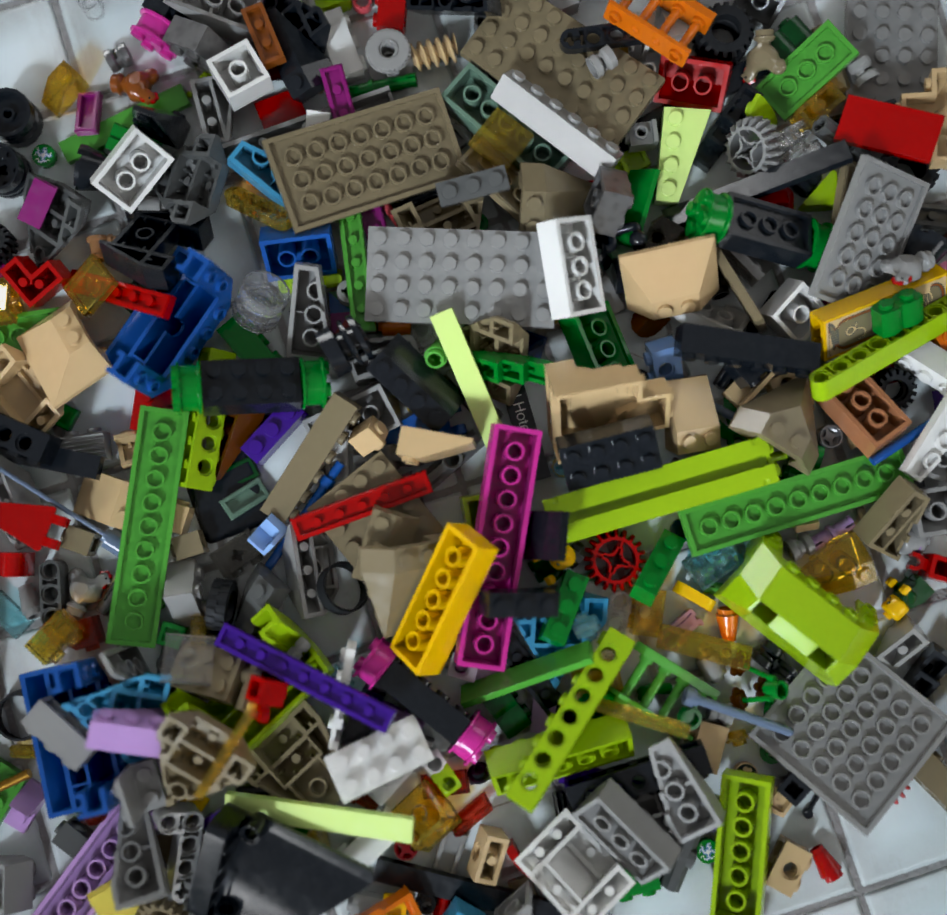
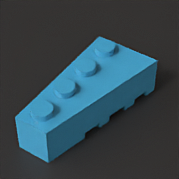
(254, 167)

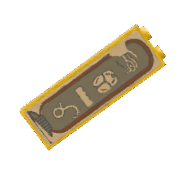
(849, 322)

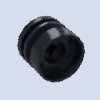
(18, 167)
(344, 345)

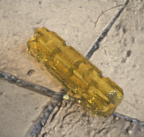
(22, 751)

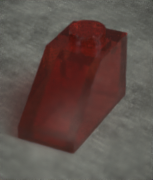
(92, 635)

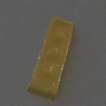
(704, 647)
(226, 750)

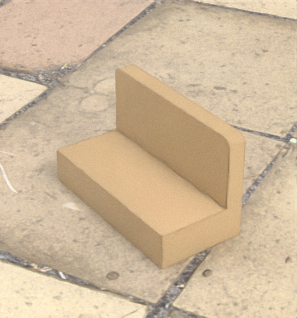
(742, 396)

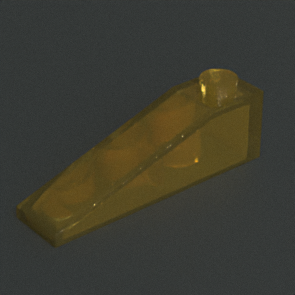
(842, 565)

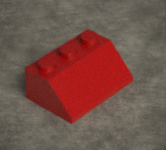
(697, 85)

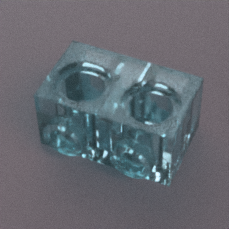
(713, 566)

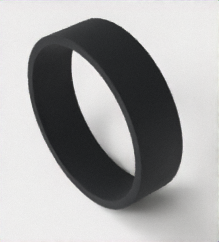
(327, 602)

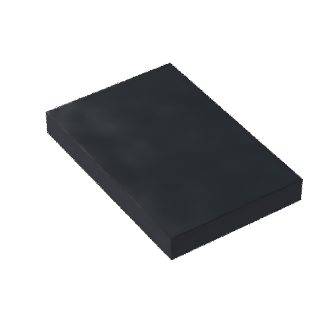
(547, 536)

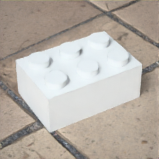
(131, 169)

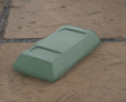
(244, 499)

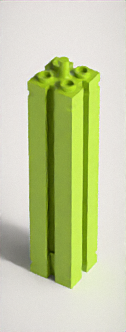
(668, 489)

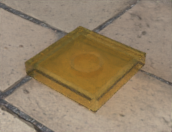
(501, 139)
(90, 286)

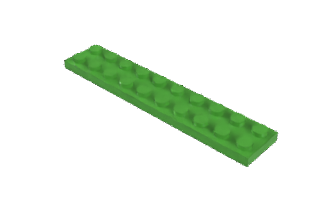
(788, 503)
(147, 527)

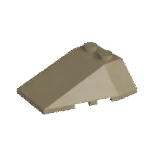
(549, 195)
(394, 577)
(292, 759)

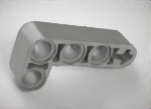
(180, 851)

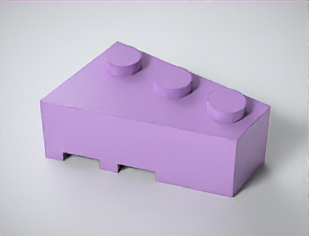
(126, 731)

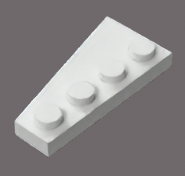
(929, 446)
(336, 720)

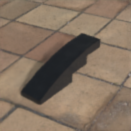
(712, 145)

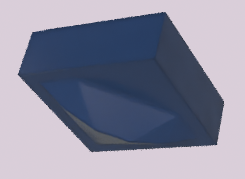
(536, 344)

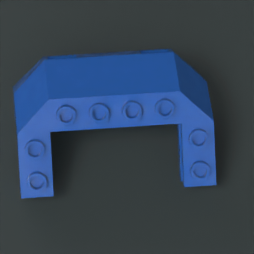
(152, 344)
(63, 788)

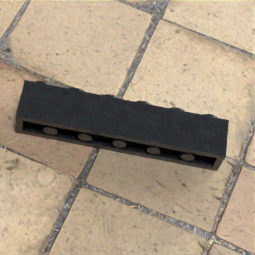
(746, 349)

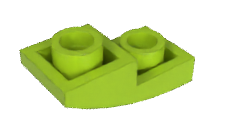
(761, 107)

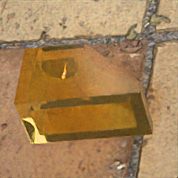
(63, 89)

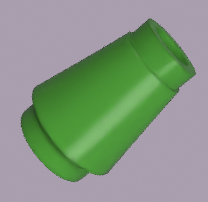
(435, 355)

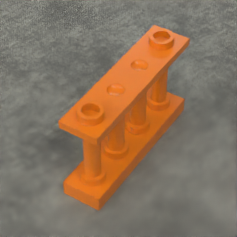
(689, 11)

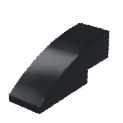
(928, 670)

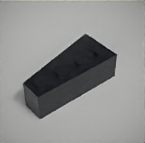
(456, 7)

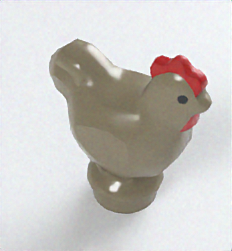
(763, 57)

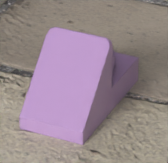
(25, 806)

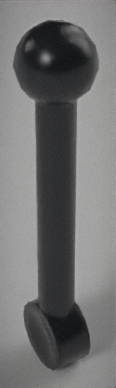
(807, 812)

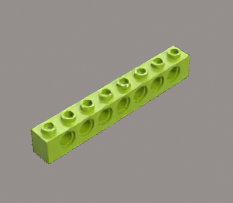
(530, 798)

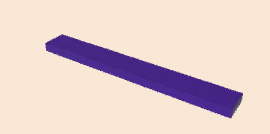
(306, 678)

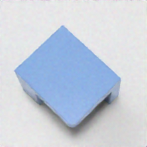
(267, 534)

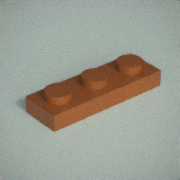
(263, 35)

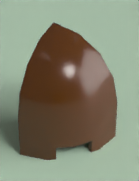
(647, 327)

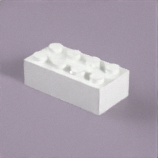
(571, 266)
(378, 759)

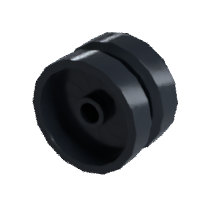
(19, 119)

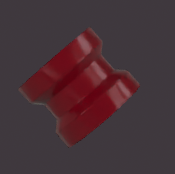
(404, 851)

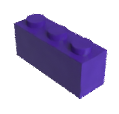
(272, 435)

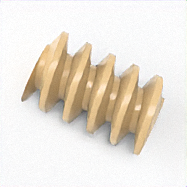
(434, 52)

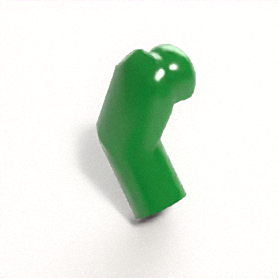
(665, 688)

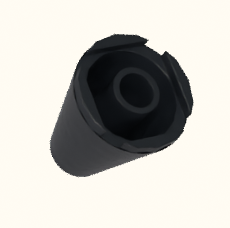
(86, 167)
(926, 240)

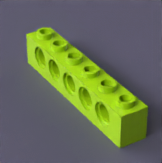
(196, 432)

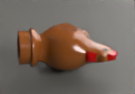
(136, 85)

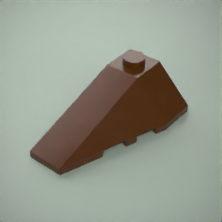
(236, 432)

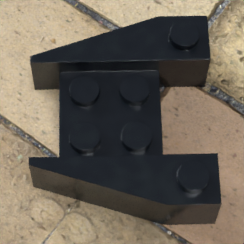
(144, 247)

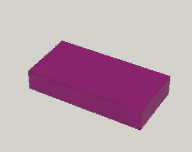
(88, 113)
(37, 202)

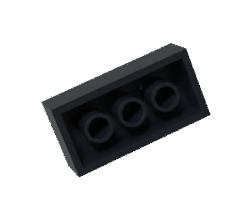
(609, 452)

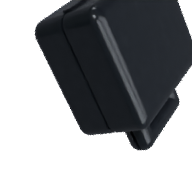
(211, 515)

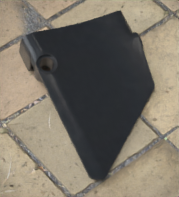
(269, 869)

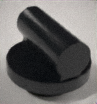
(478, 773)

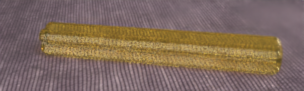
(644, 718)

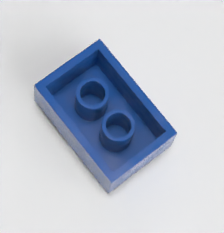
(285, 248)

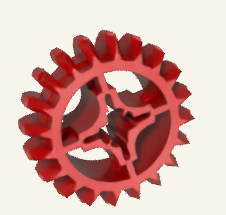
(621, 540)

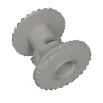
(388, 54)

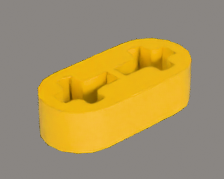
(694, 596)

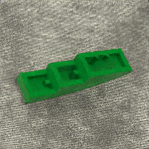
(510, 367)

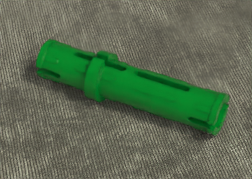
(395, 84)

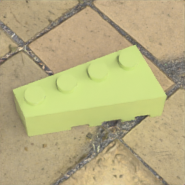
(678, 143)

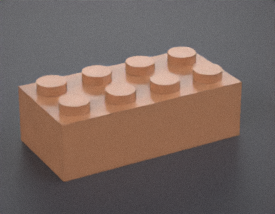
(867, 416)

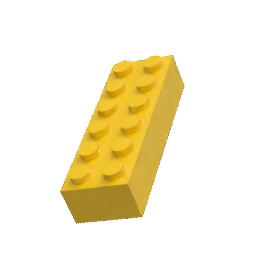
(443, 598)

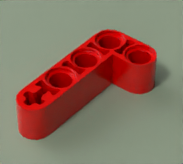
(17, 564)

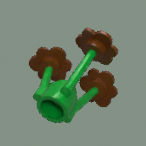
(766, 689)

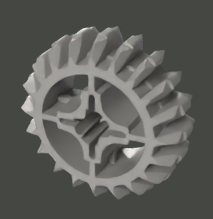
(753, 146)

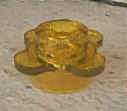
(737, 737)

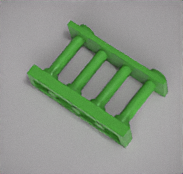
(665, 669)

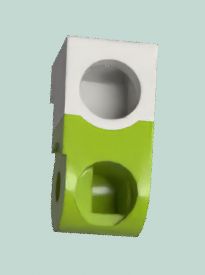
(442, 774)

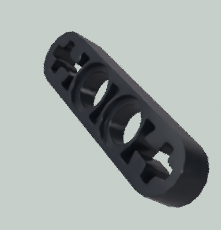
(602, 31)

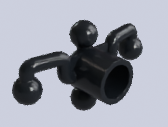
(608, 244)

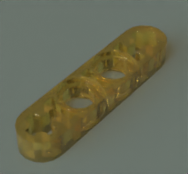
(257, 208)

